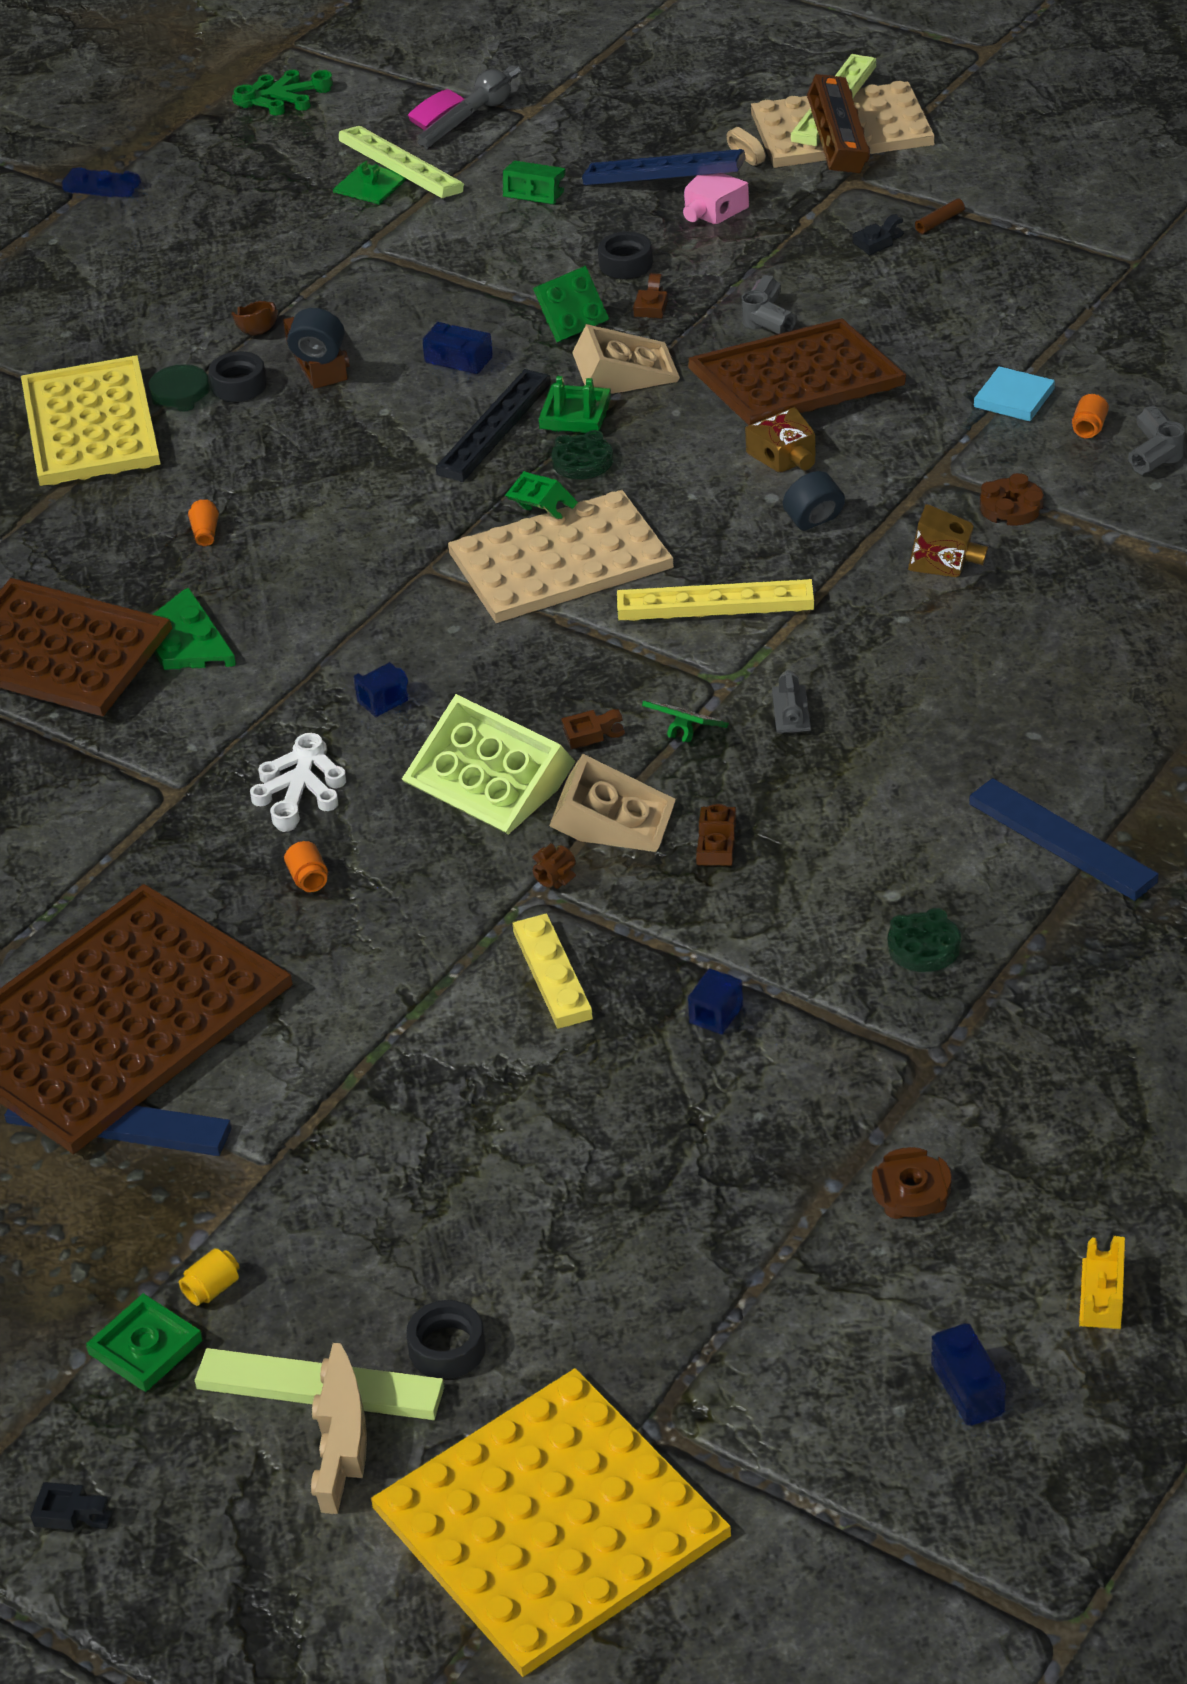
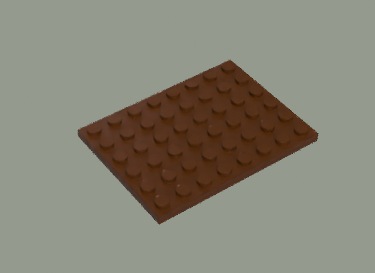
(122, 1014)

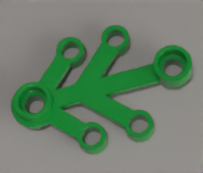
(283, 89)

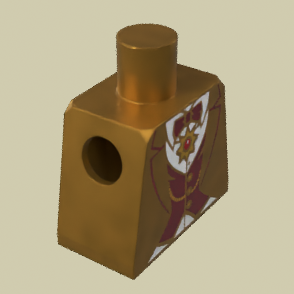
(782, 441)
(944, 544)

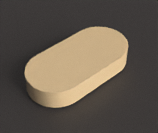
(740, 139)

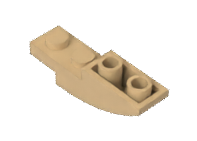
(342, 1430)

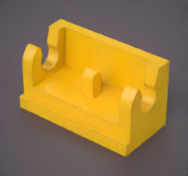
(1102, 1285)

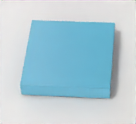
(1014, 393)

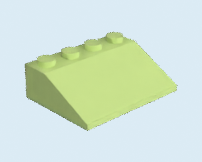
(488, 765)

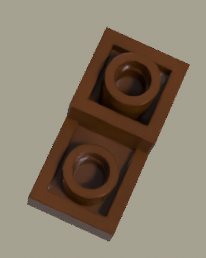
(716, 835)

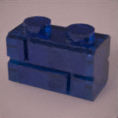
(457, 347)
(968, 1374)

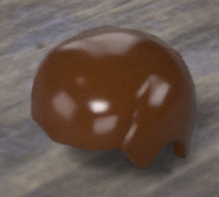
(256, 317)

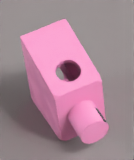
(715, 197)

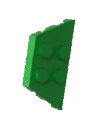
(192, 637)

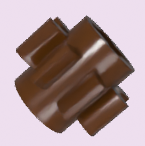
(554, 866)

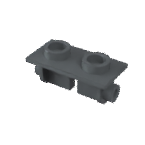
(790, 704)

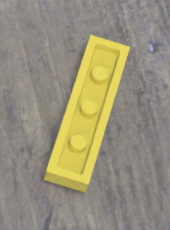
(552, 971)

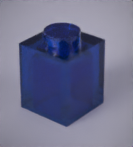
(715, 1001)

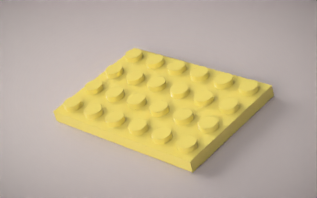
(89, 420)

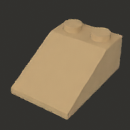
(623, 360)
(611, 808)

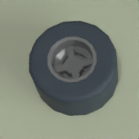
(315, 335)
(813, 500)

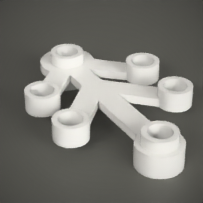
(307, 750)

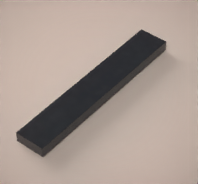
(493, 425)

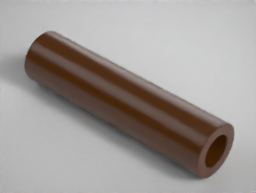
(939, 216)

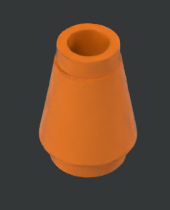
(203, 520)

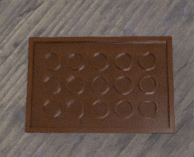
(796, 370)
(72, 646)

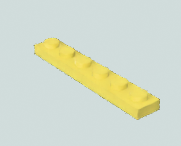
(715, 600)

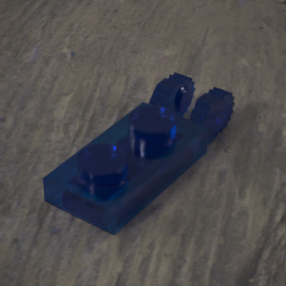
(101, 182)

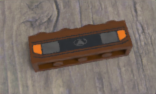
(838, 123)

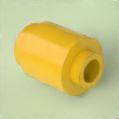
(209, 1276)

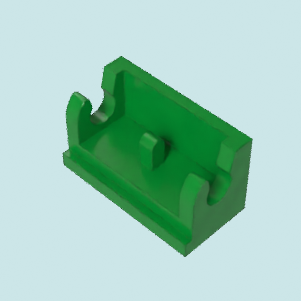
(533, 182)
(540, 492)

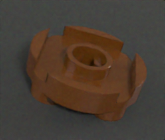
(998, 499)
(911, 1201)

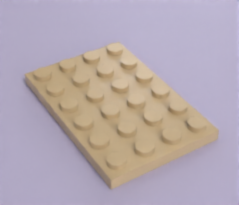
(886, 112)
(562, 559)

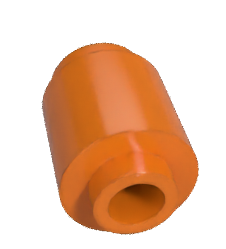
(1090, 415)
(306, 866)

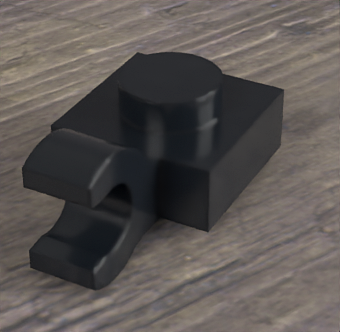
(876, 238)
(64, 1504)

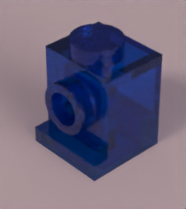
(381, 689)

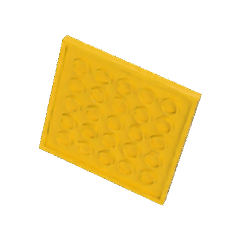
(550, 1520)

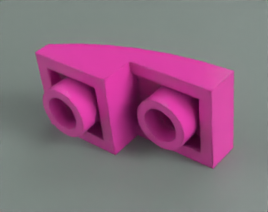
(434, 108)

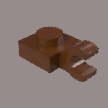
(651, 302)
(588, 728)

